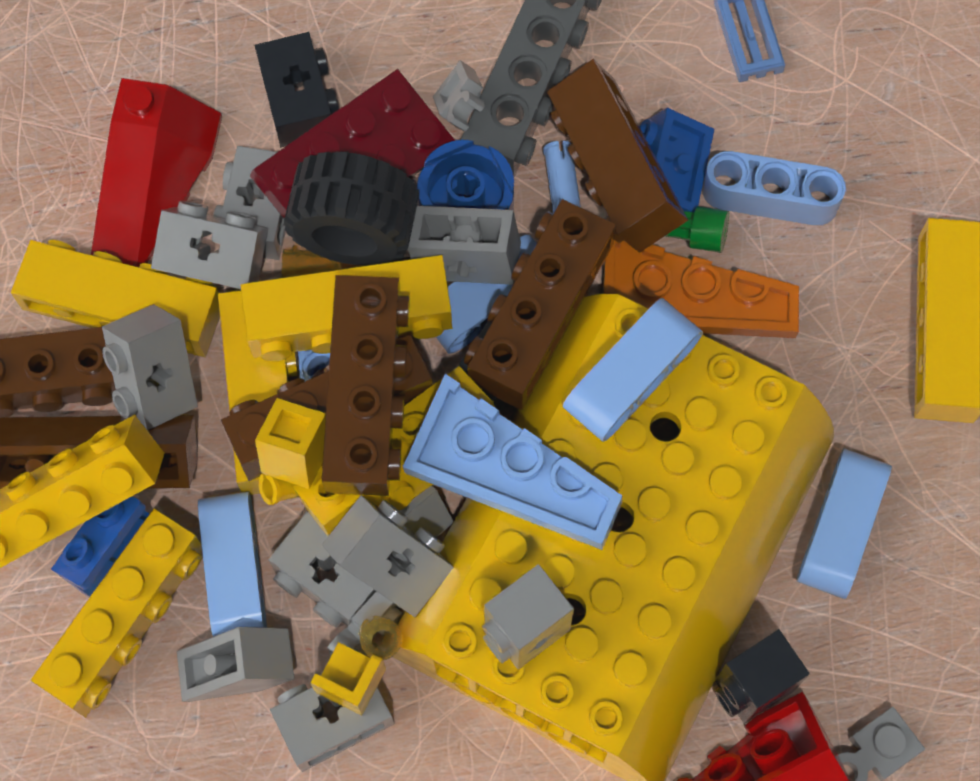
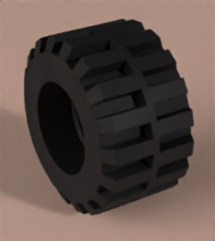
(351, 208)

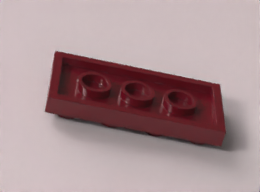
(381, 123)

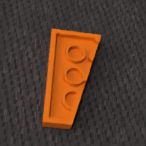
(705, 294)

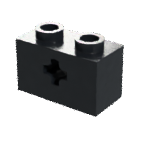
(289, 65)
(760, 677)

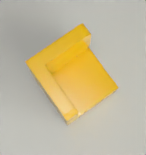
(291, 443)
(349, 678)

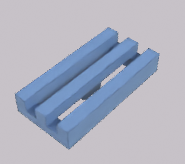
(757, 66)

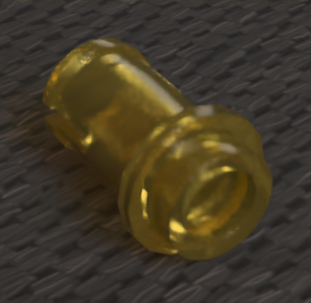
(303, 262)
(391, 642)

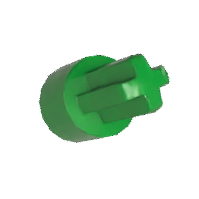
(704, 229)

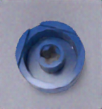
(466, 170)

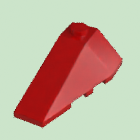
(151, 161)
(779, 746)

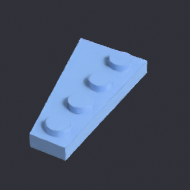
(492, 461)

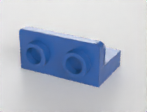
(681, 151)
(99, 545)

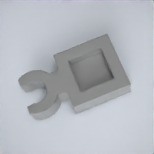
(459, 96)
(376, 605)
(882, 746)

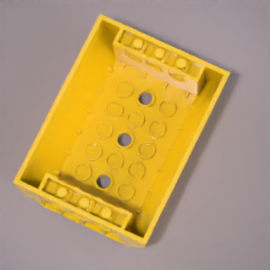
(664, 591)

